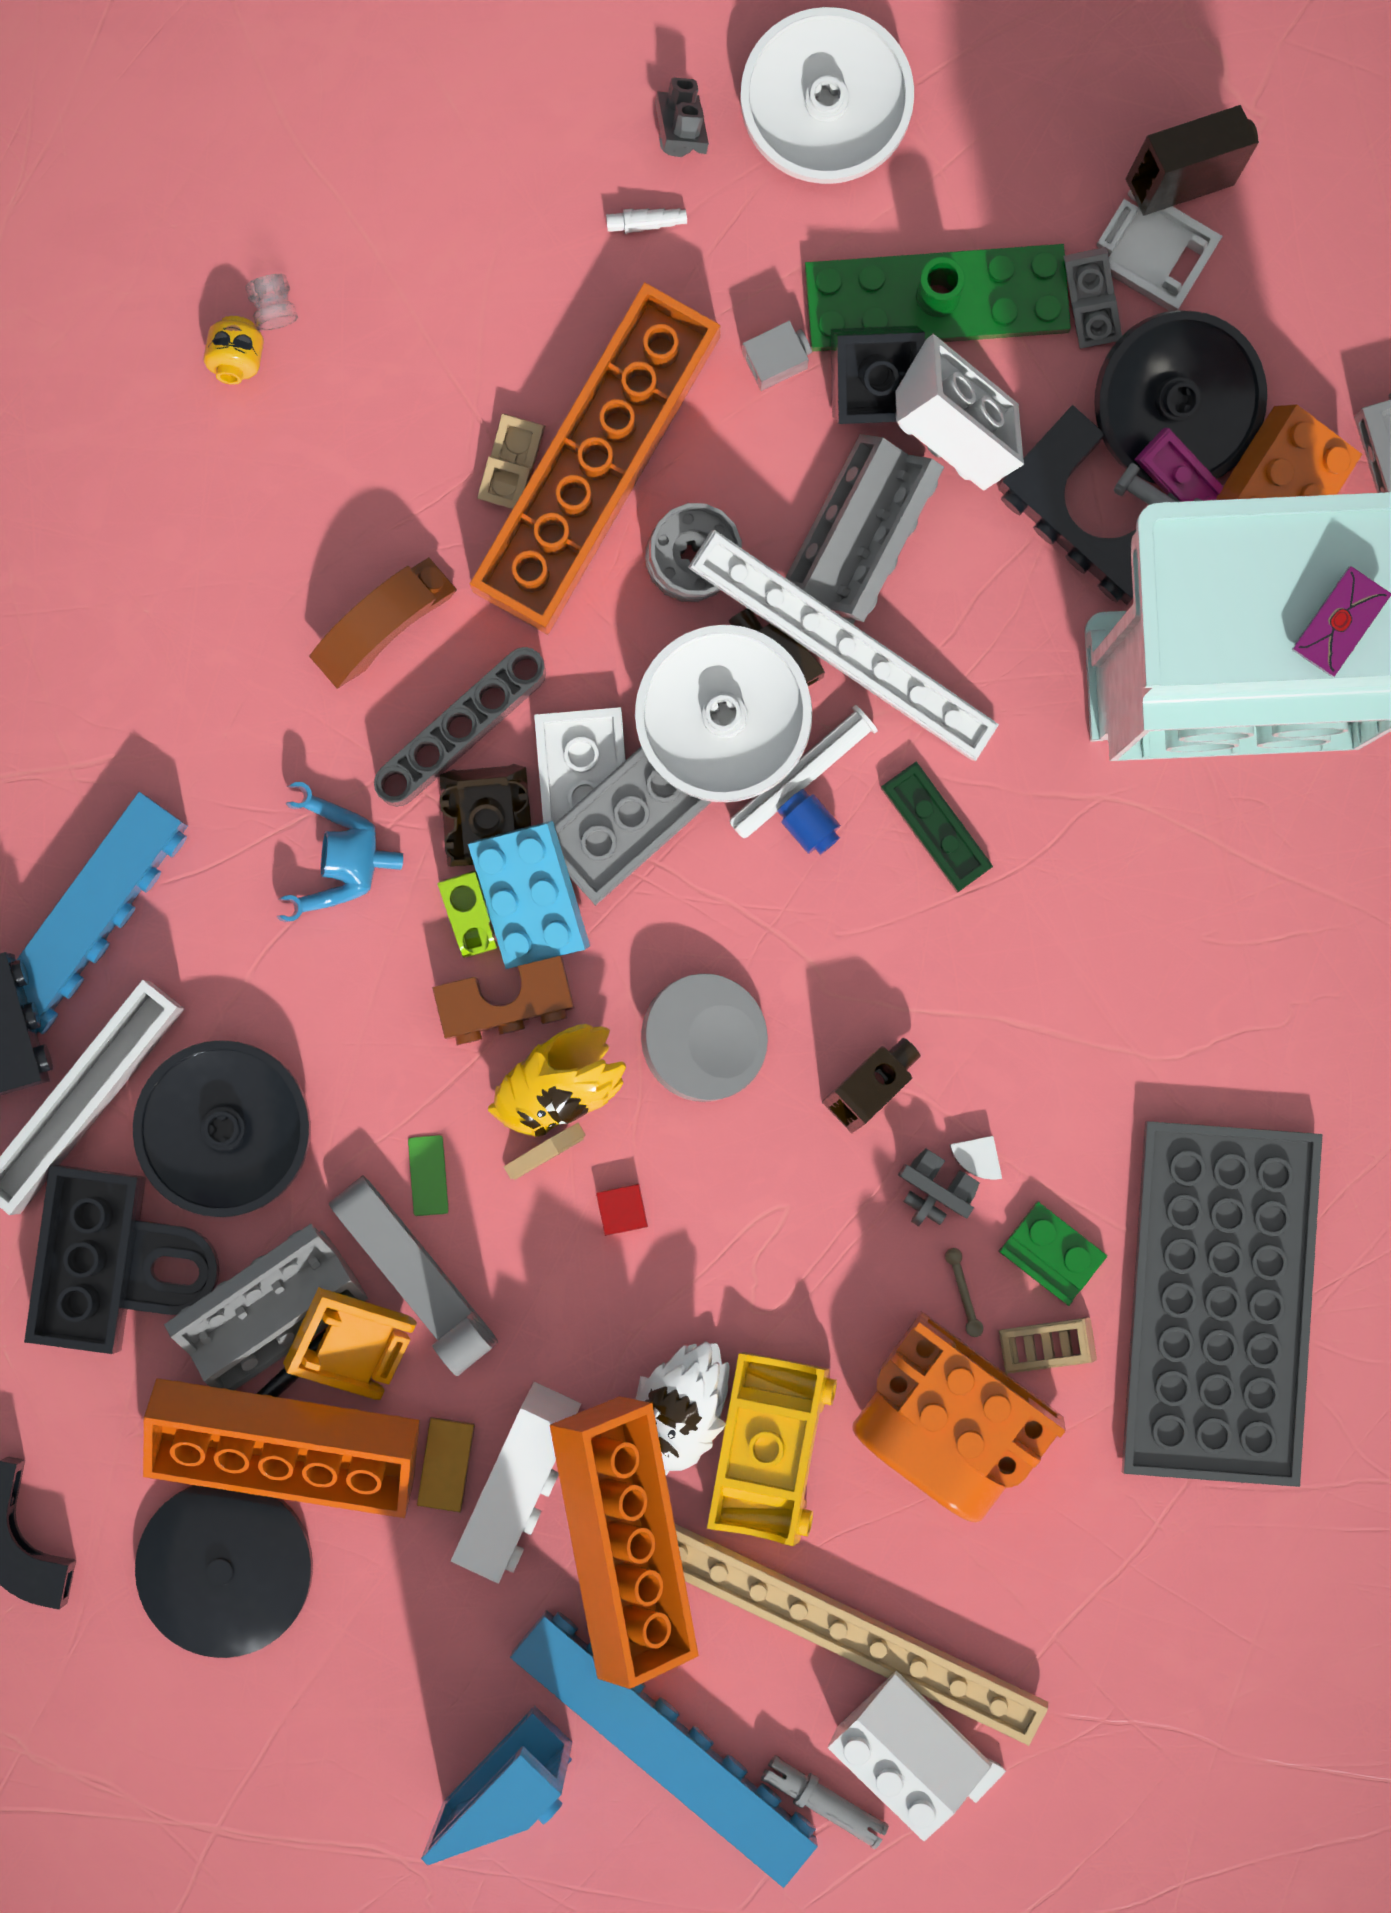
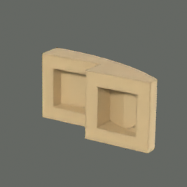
(511, 461)

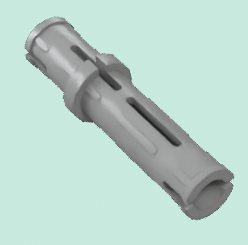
(824, 1802)

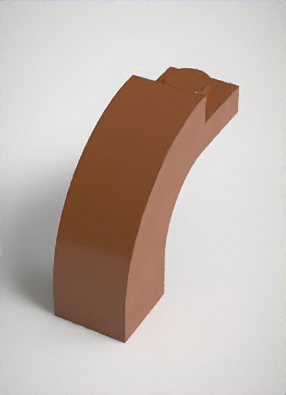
(380, 618)

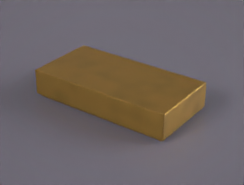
(445, 1464)

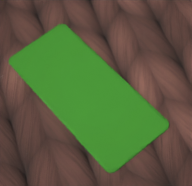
(428, 1175)

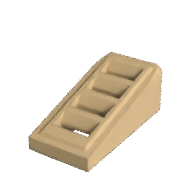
(1085, 1339)

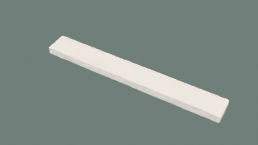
(842, 645)

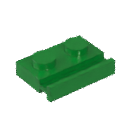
(1052, 1253)

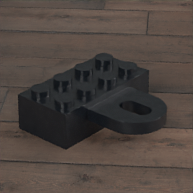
(101, 1261)

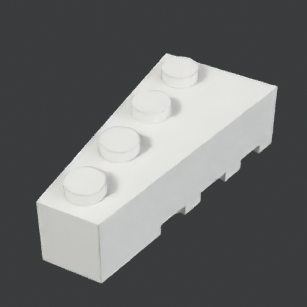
(514, 1487)

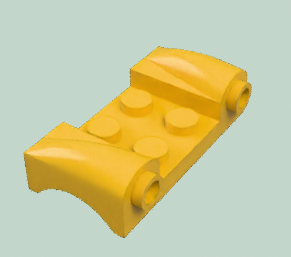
(769, 1448)

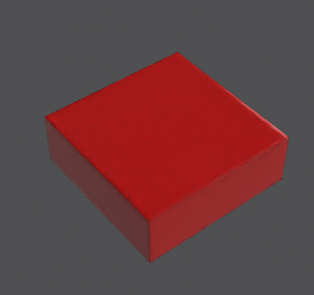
(622, 1209)

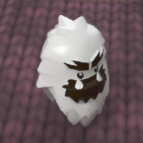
(687, 1403)

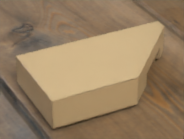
(545, 1151)

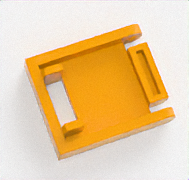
(356, 1345)

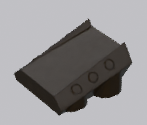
(481, 806)

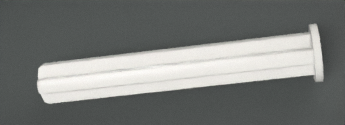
(806, 771)

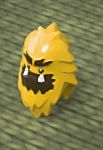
(558, 1082)

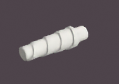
(645, 219)

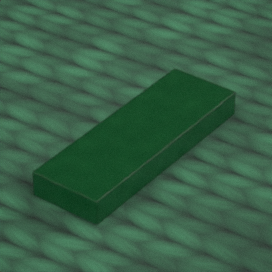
(936, 827)

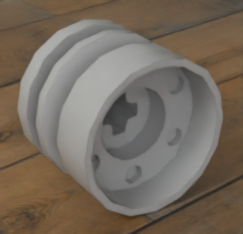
(669, 539)

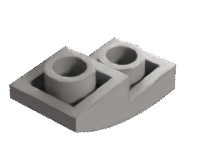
(1092, 297)

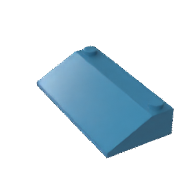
(505, 1790)

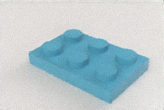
(529, 894)

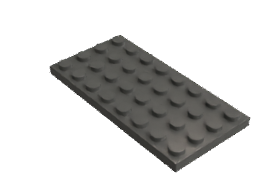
(1222, 1304)

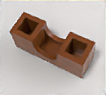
(542, 994)

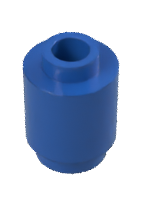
(809, 822)

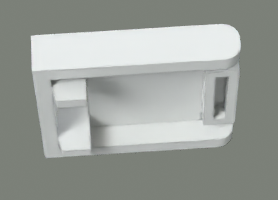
(1148, 248)

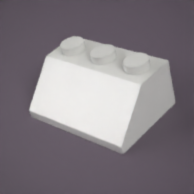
(960, 415)
(909, 1755)

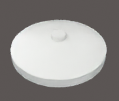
(827, 95)
(723, 713)

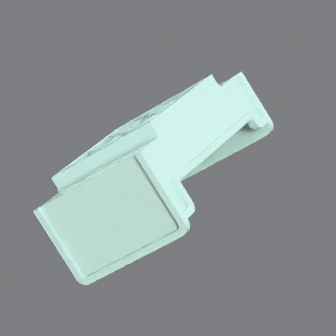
(1213, 624)

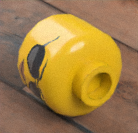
(233, 349)

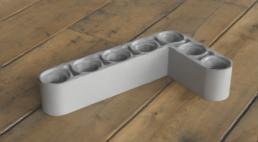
(415, 1275)

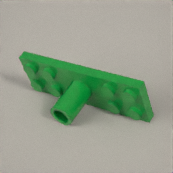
(988, 295)

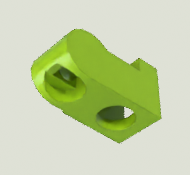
(468, 914)

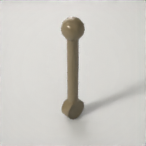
(973, 1326)

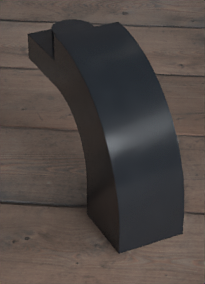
(23, 1569)

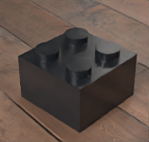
(869, 369)

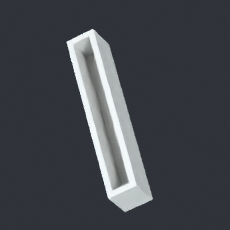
(84, 1093)

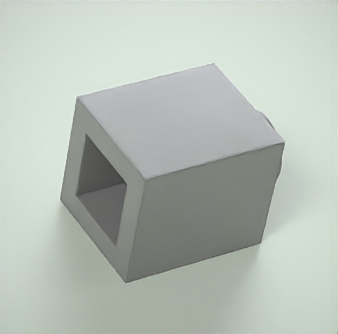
(777, 354)

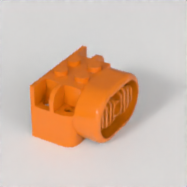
(954, 1421)

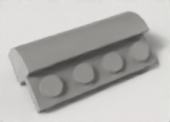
(863, 526)
(259, 1311)

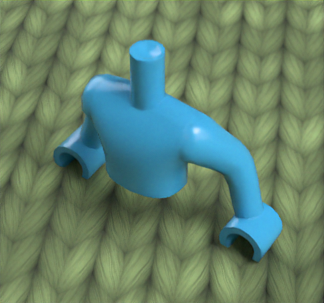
(344, 856)

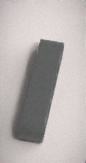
(468, 706)

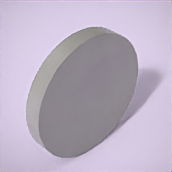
(704, 1037)

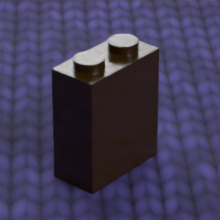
(1192, 159)

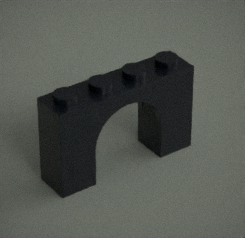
(1040, 493)

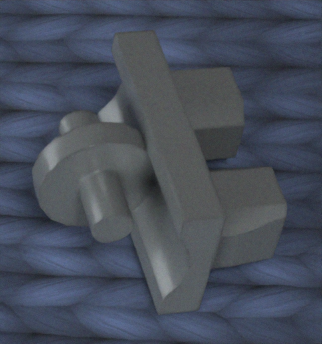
(681, 119)
(921, 1175)

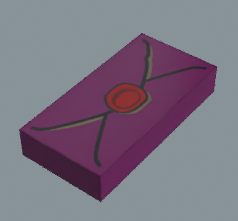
(1341, 621)

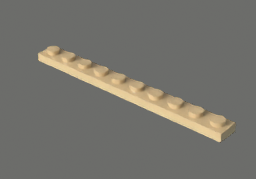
(859, 1637)

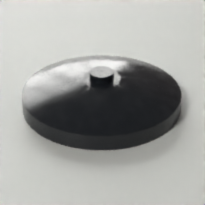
(1183, 376)
(221, 1128)
(223, 1570)

